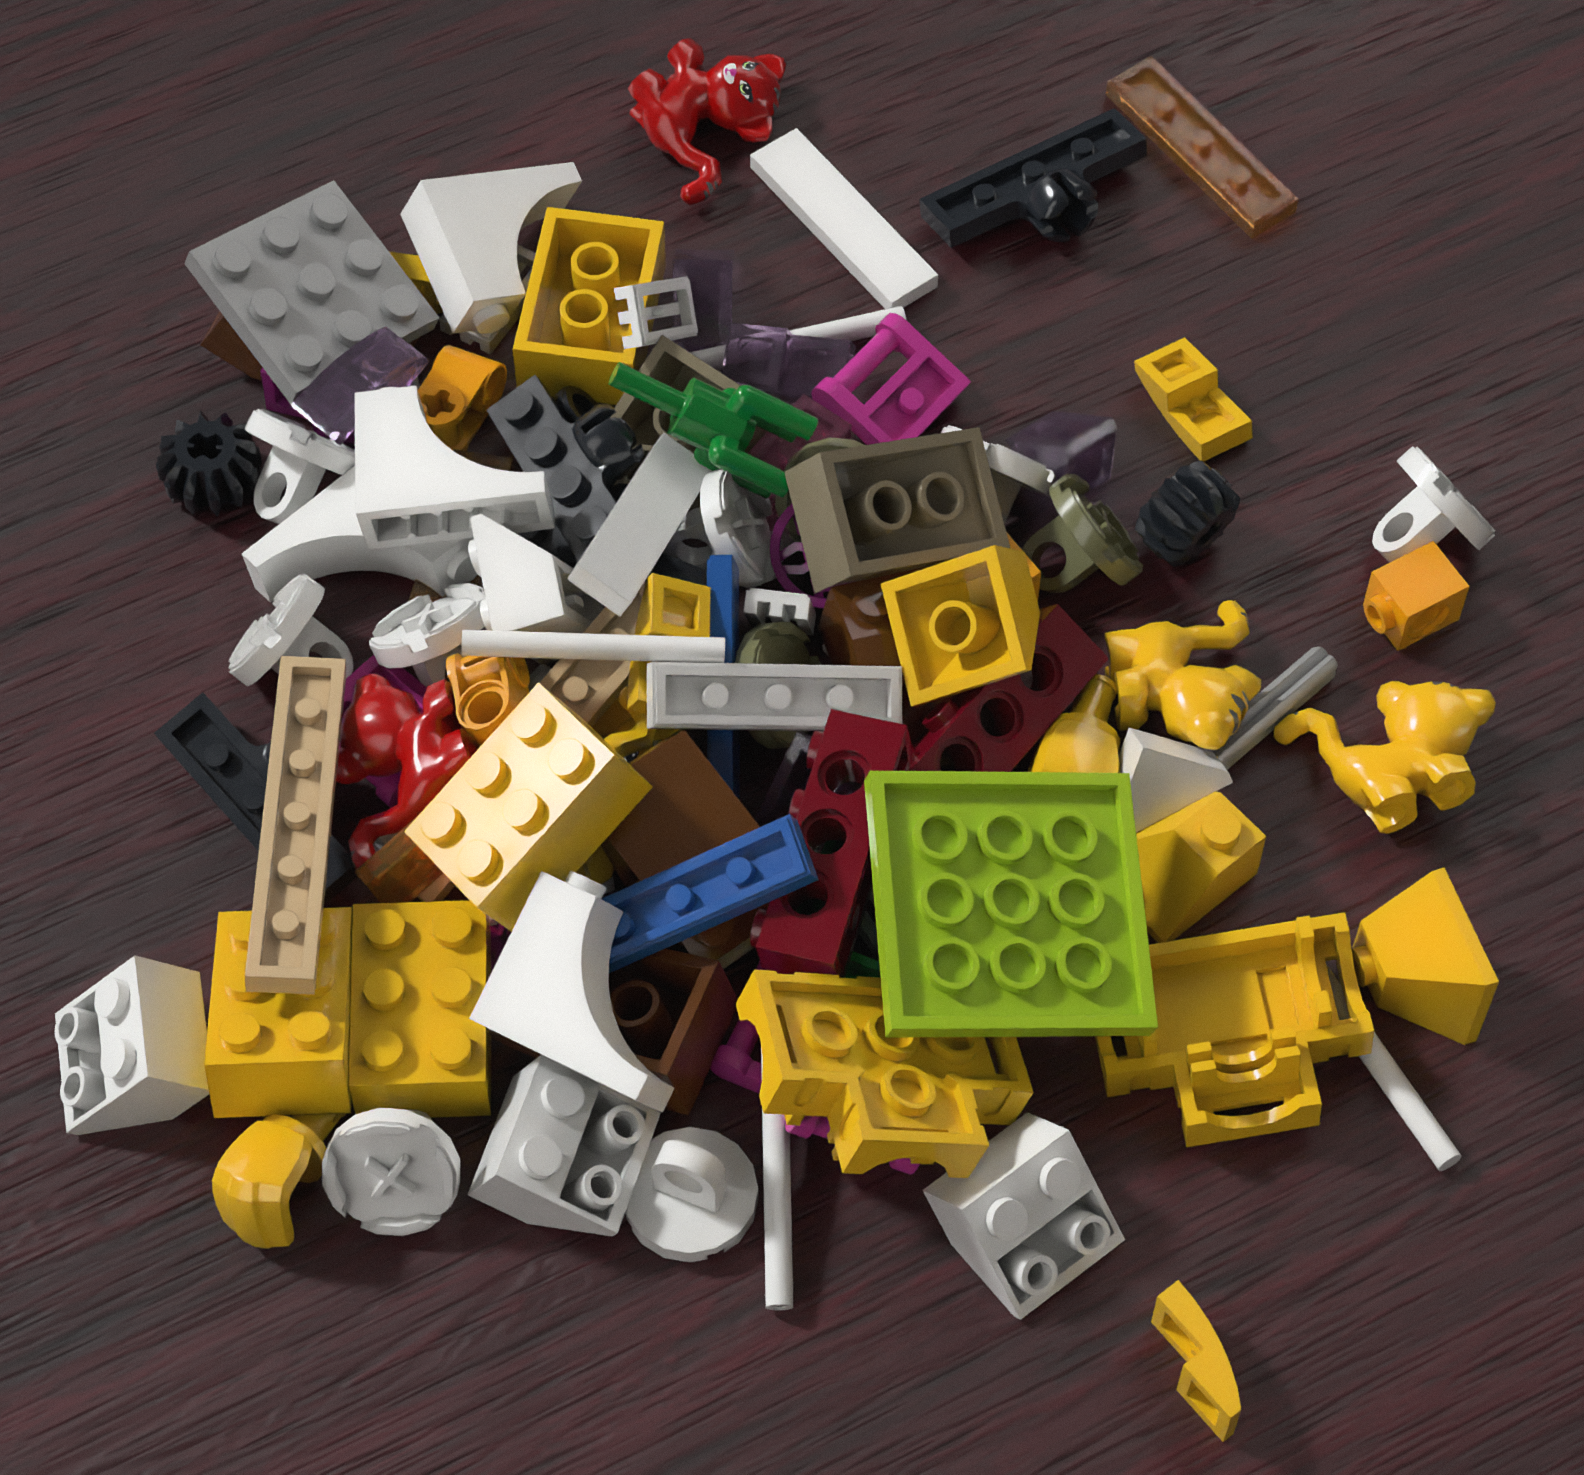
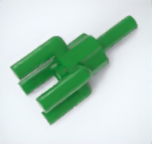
(722, 424)

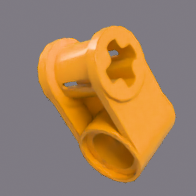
(459, 394)
(486, 691)

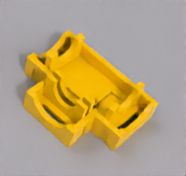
(1244, 1026)
(878, 1092)

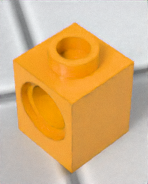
(1414, 596)

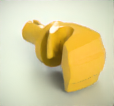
(1082, 738)
(263, 1169)

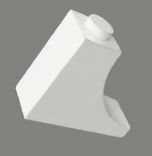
(470, 234)
(420, 489)
(328, 540)
(555, 988)

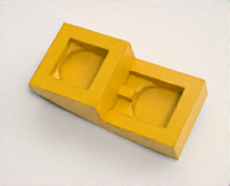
(1190, 400)
(666, 609)
(1207, 1374)

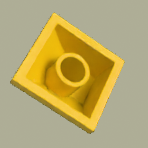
(963, 622)
(1195, 863)
(1426, 960)

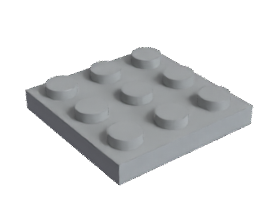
(308, 286)

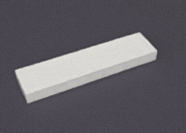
(843, 220)
(640, 525)
(767, 695)

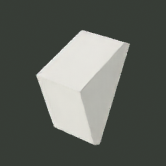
(1167, 775)

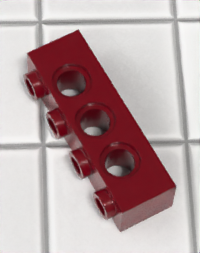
(1060, 669)
(826, 939)

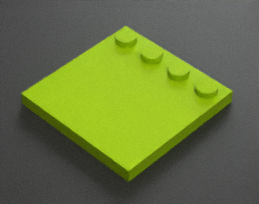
(1008, 904)

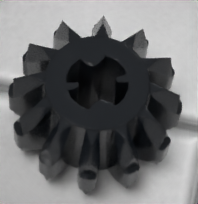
(208, 463)
(1187, 513)

